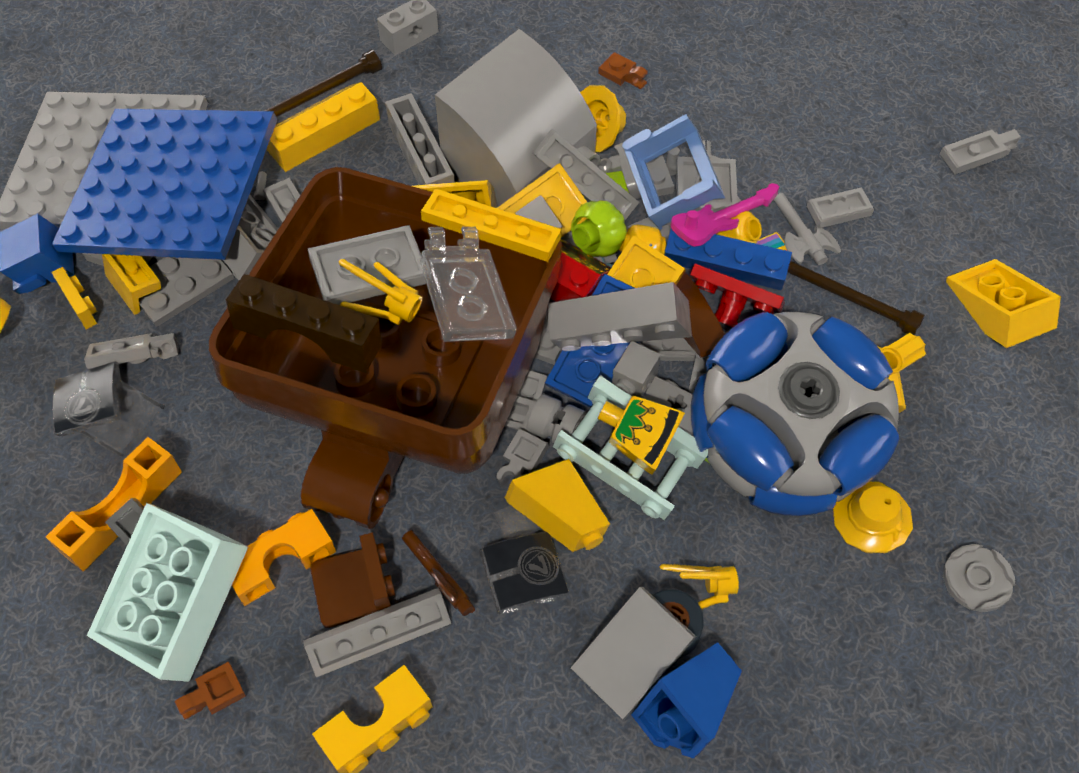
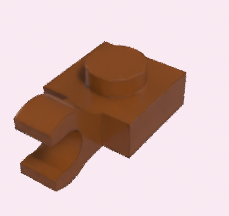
(622, 69)
(216, 691)

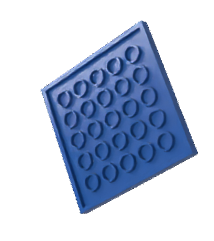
(167, 183)

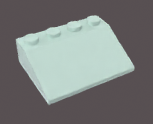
(167, 594)

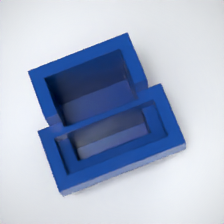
(29, 254)

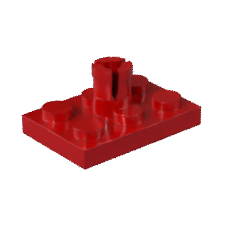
(735, 295)

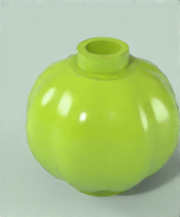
(602, 231)

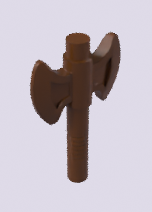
(442, 579)

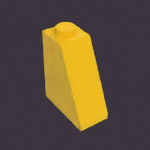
(560, 505)

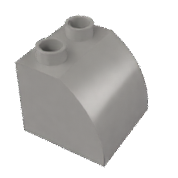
(503, 111)

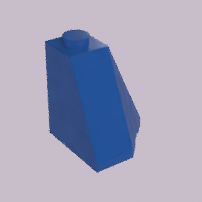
(690, 702)

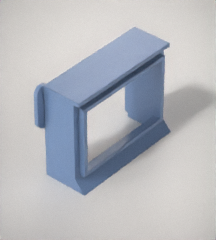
(648, 146)

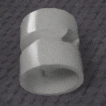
(547, 414)

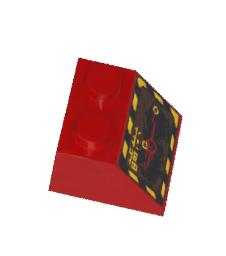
(578, 274)

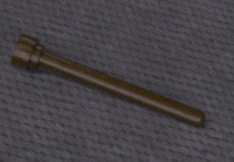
(368, 63)
(907, 320)

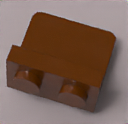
(352, 583)

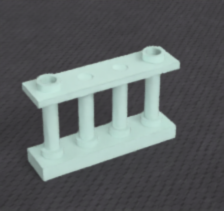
(652, 503)

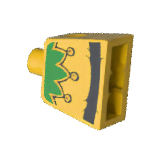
(642, 430)

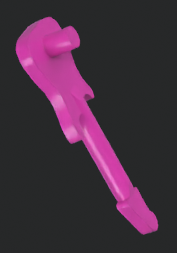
(701, 225)

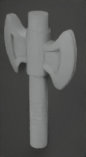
(806, 241)

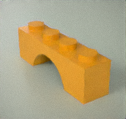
(144, 476)

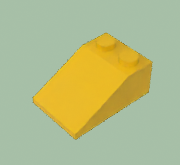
(1006, 302)

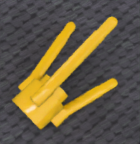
(401, 301)
(718, 580)

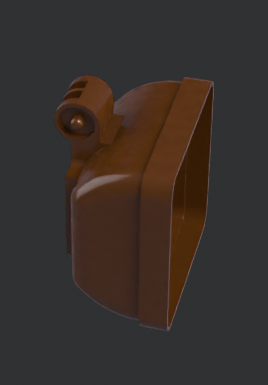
(419, 393)

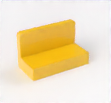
(130, 278)

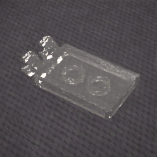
(465, 288)

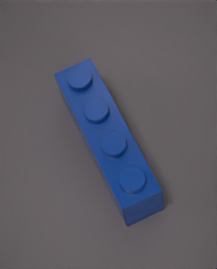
(733, 258)

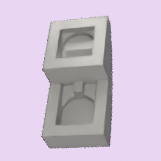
(528, 395)

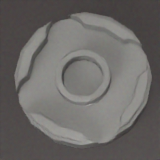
(974, 587)

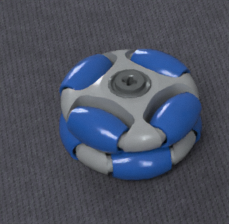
(796, 411)

